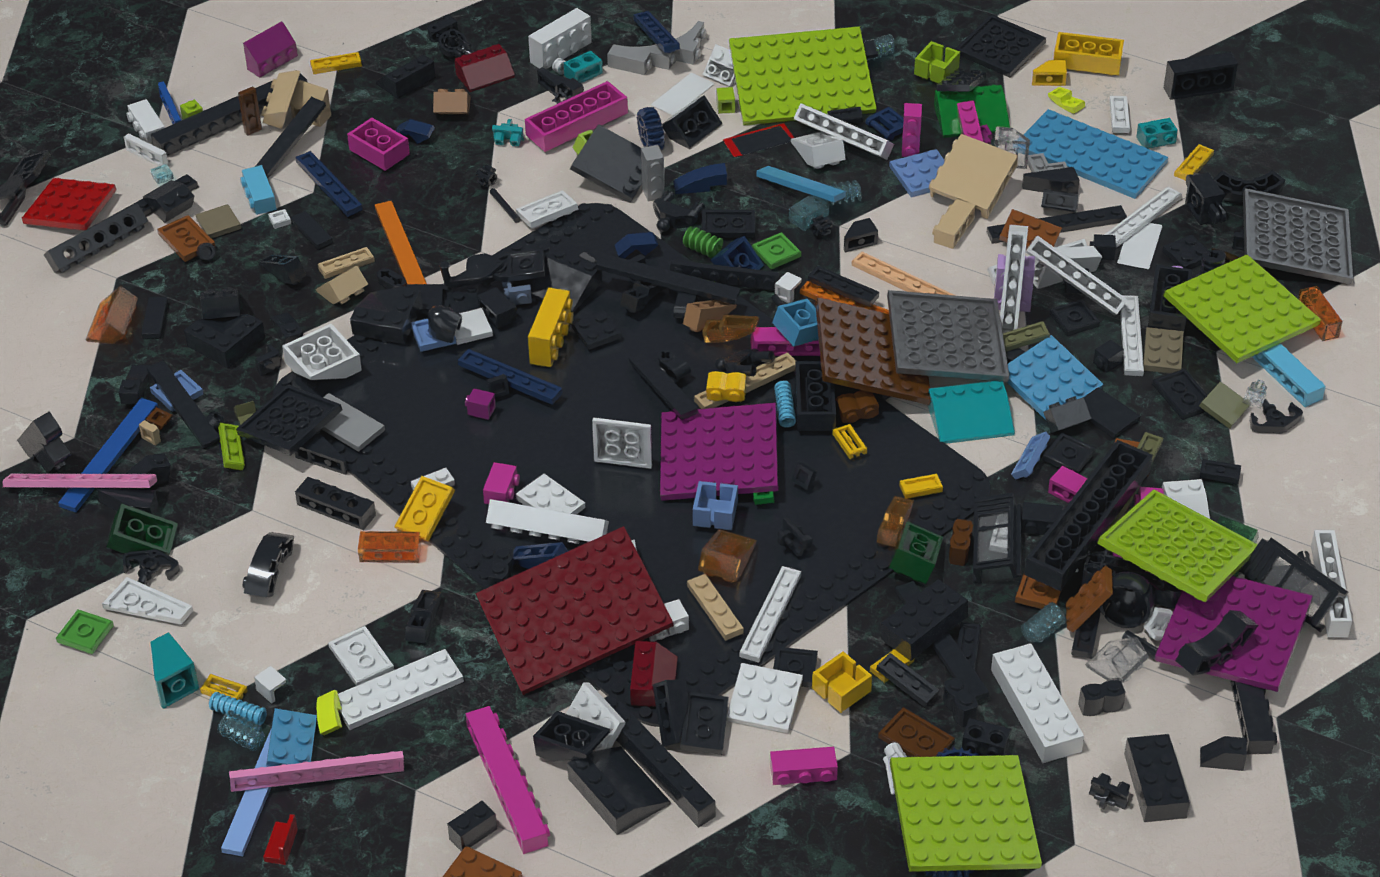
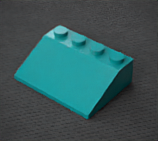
(971, 412)

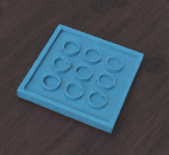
(1050, 375)

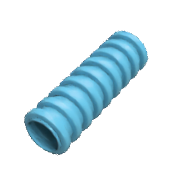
(785, 404)
(224, 703)

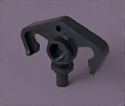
(1275, 420)
(150, 562)

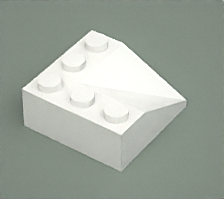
(322, 355)

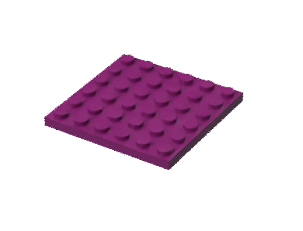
(719, 447)
(1269, 649)

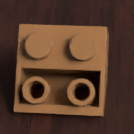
(451, 102)

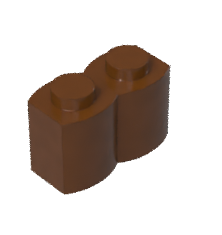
(856, 406)
(960, 542)

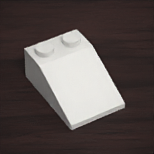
(820, 149)
(1189, 493)

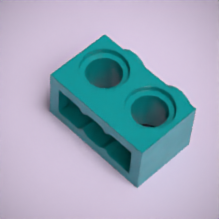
(583, 67)
(1157, 133)

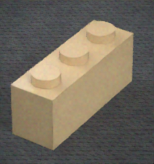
(954, 223)

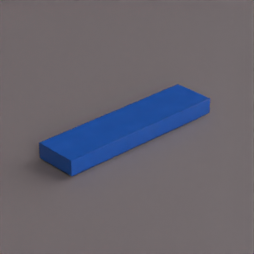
(168, 103)

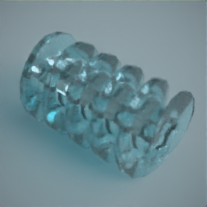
(883, 45)
(852, 190)
(1043, 623)
(241, 730)

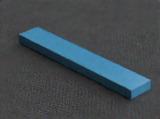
(801, 184)

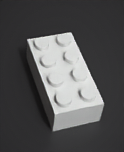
(560, 38)

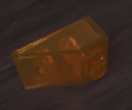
(726, 555)

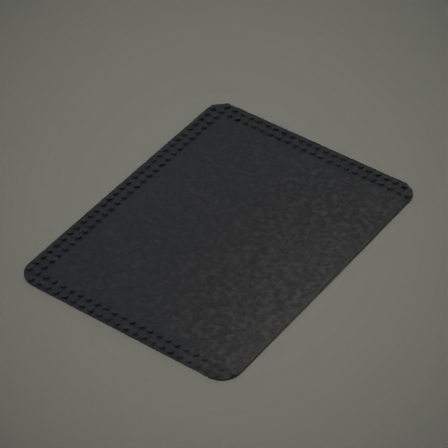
(429, 429)

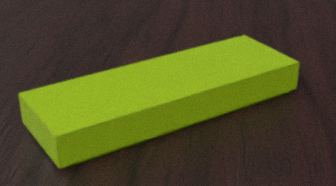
(231, 446)

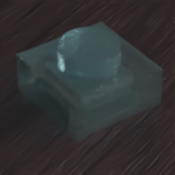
(162, 174)

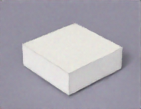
(279, 218)

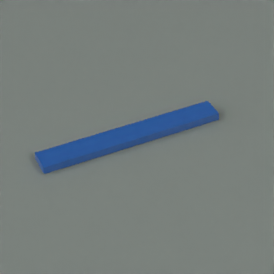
(109, 452)

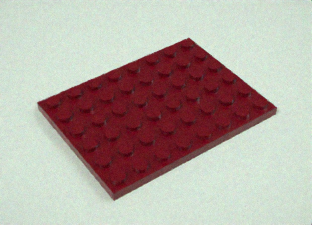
(574, 610)

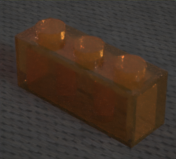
(1330, 321)
(389, 547)

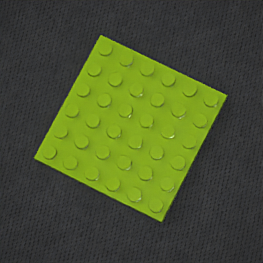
(1242, 308)
(1178, 545)
(964, 813)

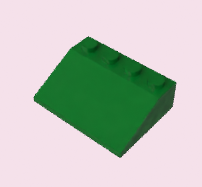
(989, 105)

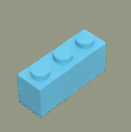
(258, 190)

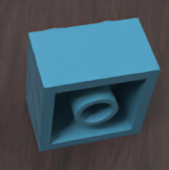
(797, 322)

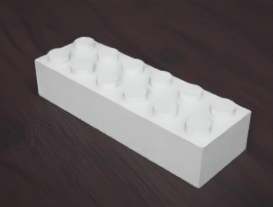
(1037, 703)

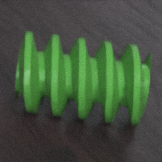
(702, 242)

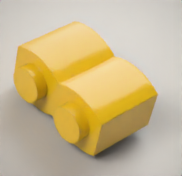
(726, 386)

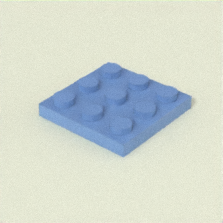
(917, 171)

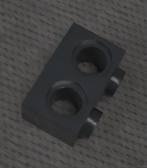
(985, 738)

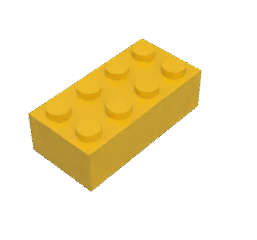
(1089, 53)
(550, 327)

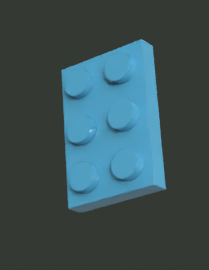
(291, 738)

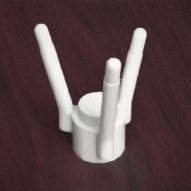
(892, 750)

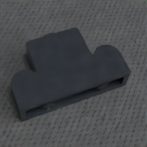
(43, 442)

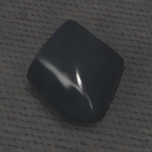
(443, 323)

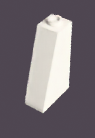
(1084, 256)

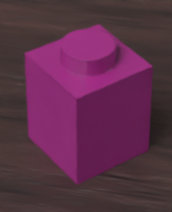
(480, 403)

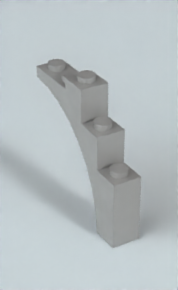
(642, 58)

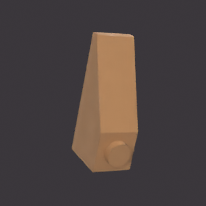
(699, 312)

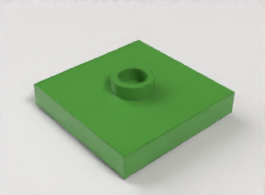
(776, 250)
(84, 631)

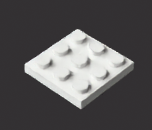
(764, 698)

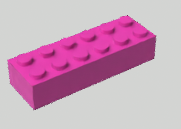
(576, 115)

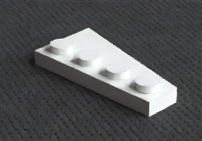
(143, 601)

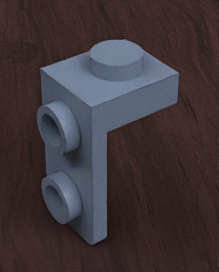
(517, 295)

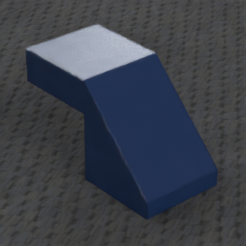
(417, 130)
(641, 241)

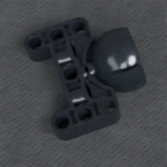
(1132, 589)

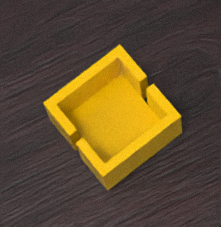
(838, 682)

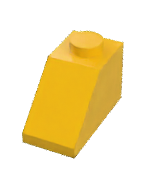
(1050, 74)

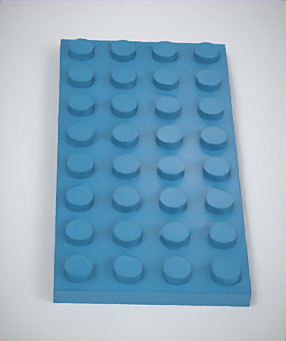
(1095, 153)

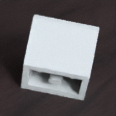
(720, 66)

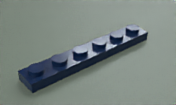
(656, 32)
(329, 183)
(516, 379)

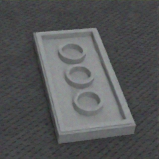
(352, 426)

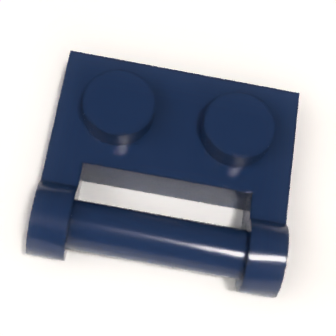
(888, 118)

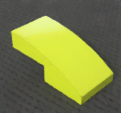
(1064, 99)
(327, 712)

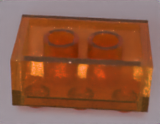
(112, 317)

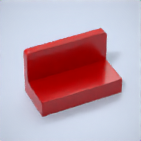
(281, 841)

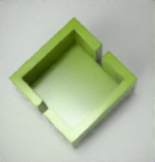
(931, 65)

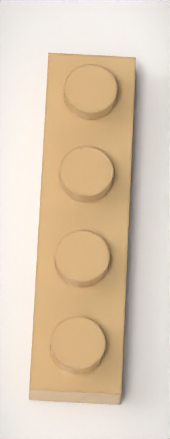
(715, 607)

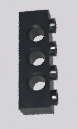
(335, 503)

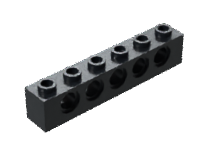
(132, 214)

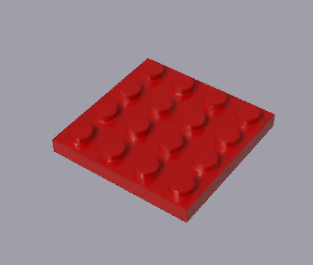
(69, 204)

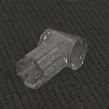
(1255, 394)

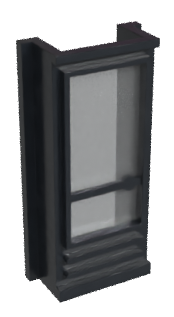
(996, 535)
(1280, 567)

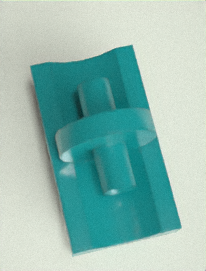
(508, 131)

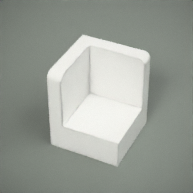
(785, 287)
(268, 682)

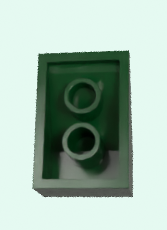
(140, 531)
(916, 552)

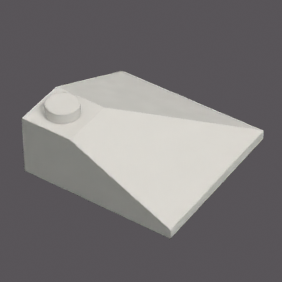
(622, 443)

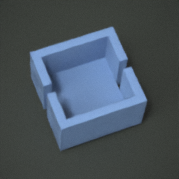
(715, 512)

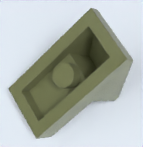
(244, 411)

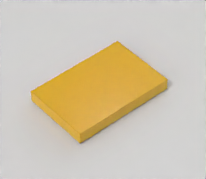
(425, 507)

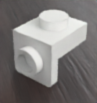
(1158, 623)

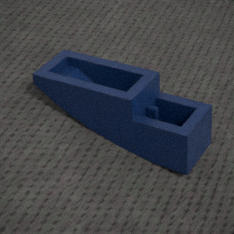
(701, 179)

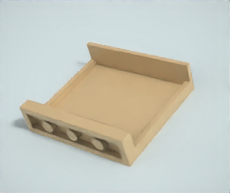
(974, 173)

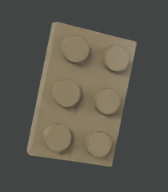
(1163, 350)

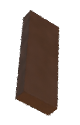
(250, 110)

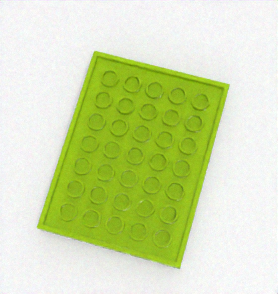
(806, 67)

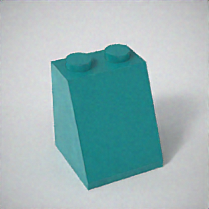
(173, 670)

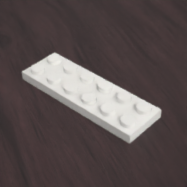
(398, 689)

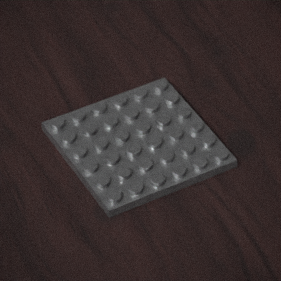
(1297, 236)
(947, 336)

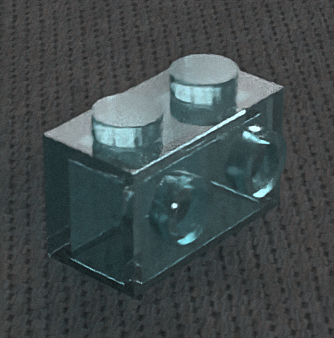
(807, 209)

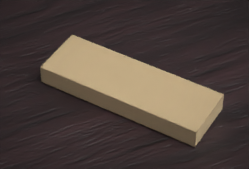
(345, 262)

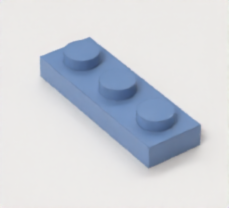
(1030, 455)

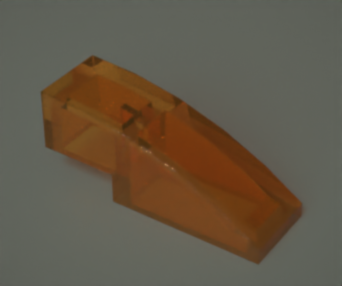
(729, 328)
(894, 521)

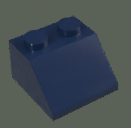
(738, 254)

